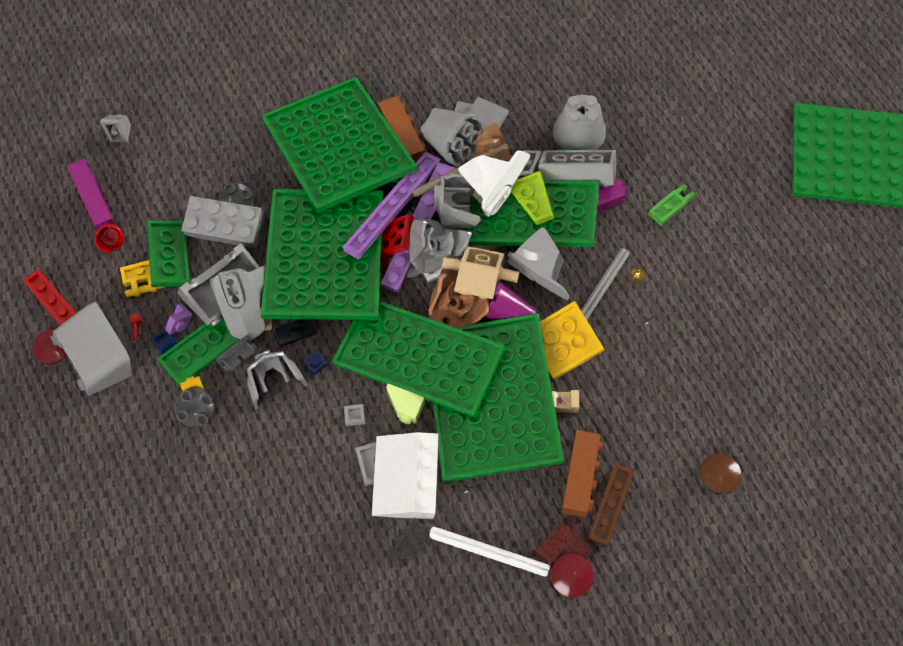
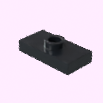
(295, 331)

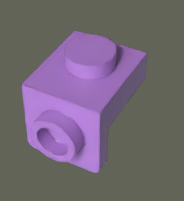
(179, 320)

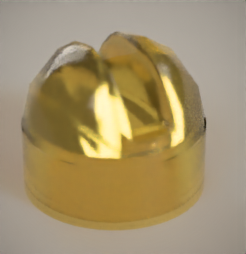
(637, 273)

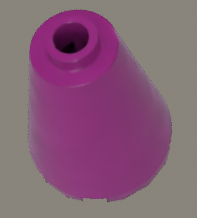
(507, 304)

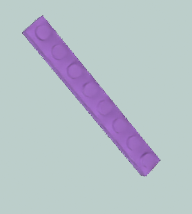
(390, 207)
(401, 262)

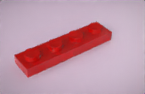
(49, 296)

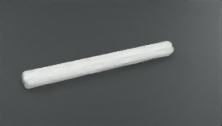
(489, 551)

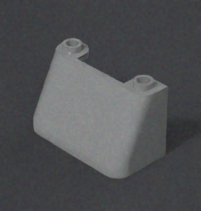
(199, 294)
(93, 349)

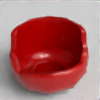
(107, 236)

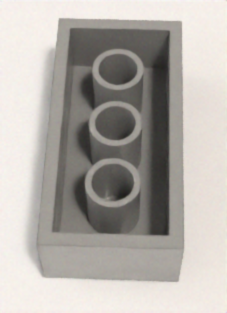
(579, 165)
(223, 222)

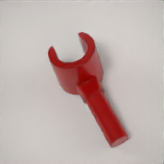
(135, 319)

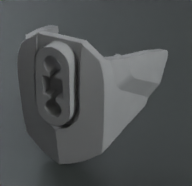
(447, 194)
(435, 242)

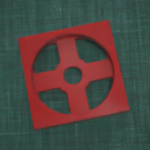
(404, 233)

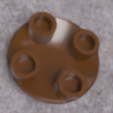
(720, 473)

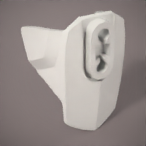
(493, 179)

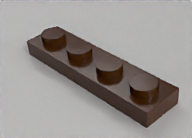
(611, 505)

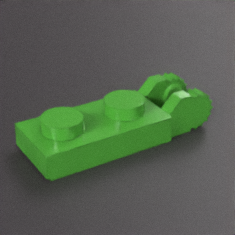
(670, 205)

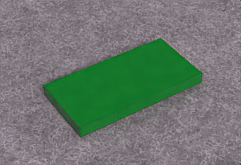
(167, 254)
(197, 351)

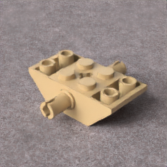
(479, 272)

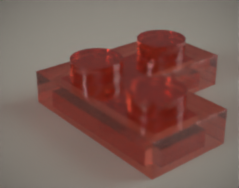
(561, 540)

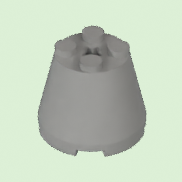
(580, 124)
(453, 134)

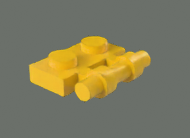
(137, 274)

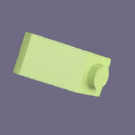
(406, 404)

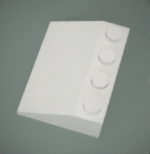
(405, 476)

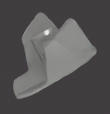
(540, 261)
(241, 313)
(265, 362)

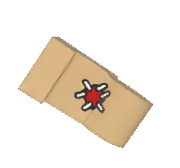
(566, 401)

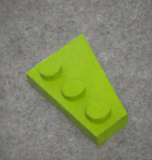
(533, 197)

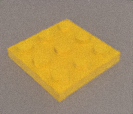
(568, 340)

